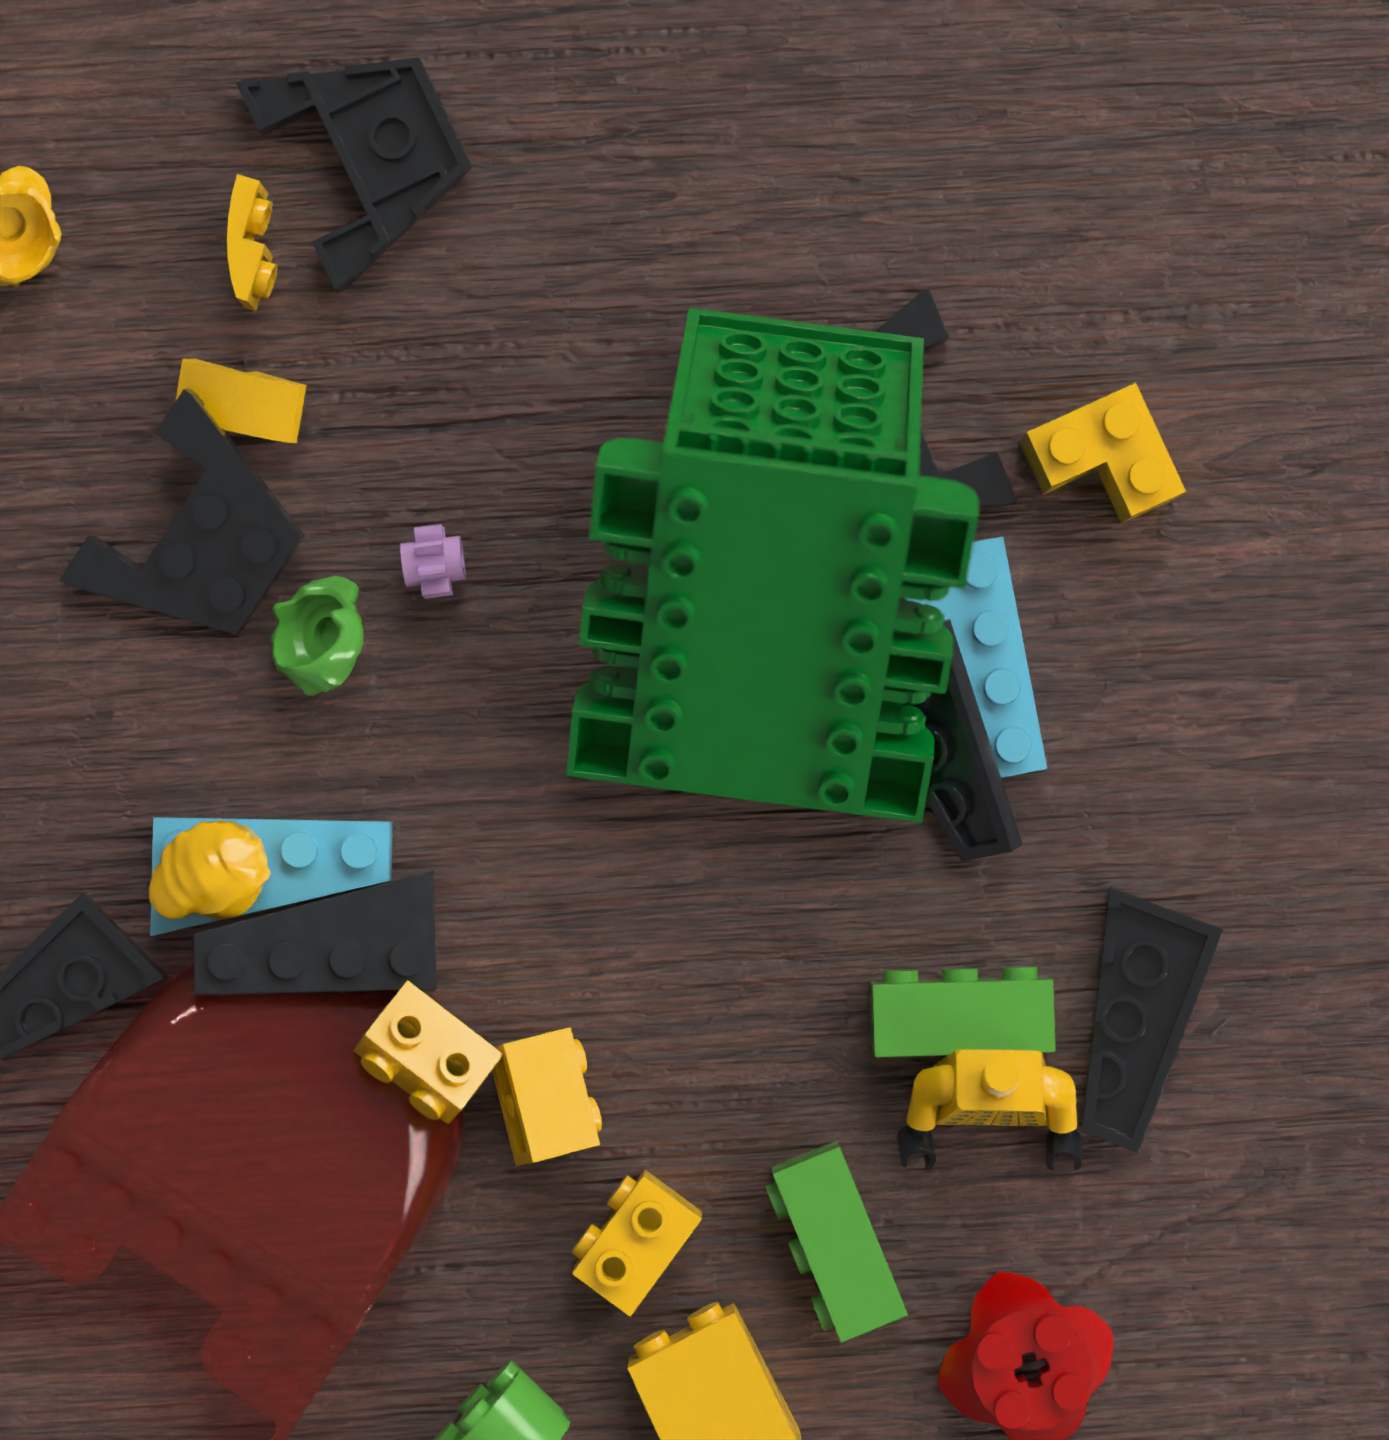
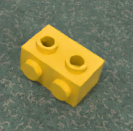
(426, 1054)
(546, 1097)
(635, 1241)

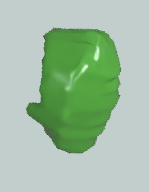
(318, 634)

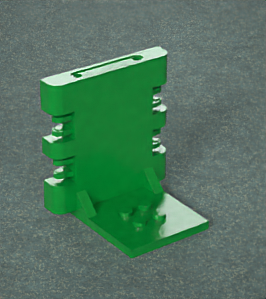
(777, 548)

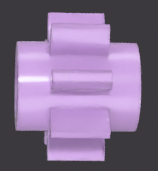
(433, 561)

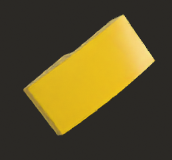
(248, 260)
(246, 401)

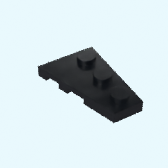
(70, 974)

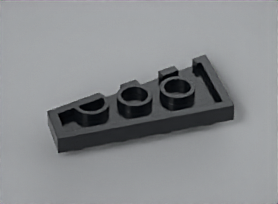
(964, 776)
(1144, 1002)

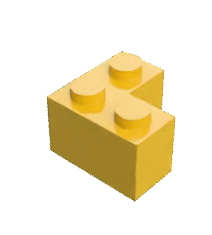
(1117, 442)

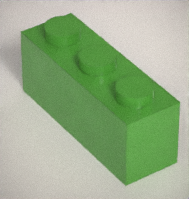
(961, 1012)
(835, 1242)

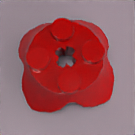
(1016, 1318)

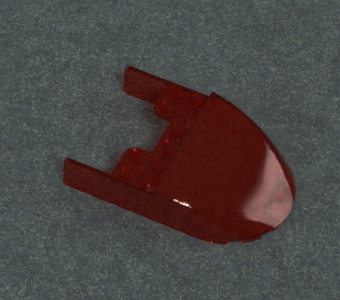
(248, 1168)

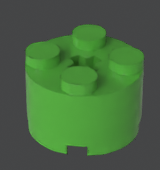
(509, 1411)

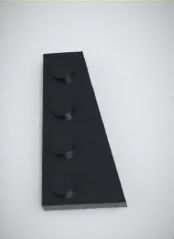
(329, 946)

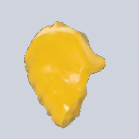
(26, 226)
(210, 872)

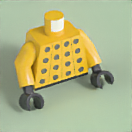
(992, 1090)

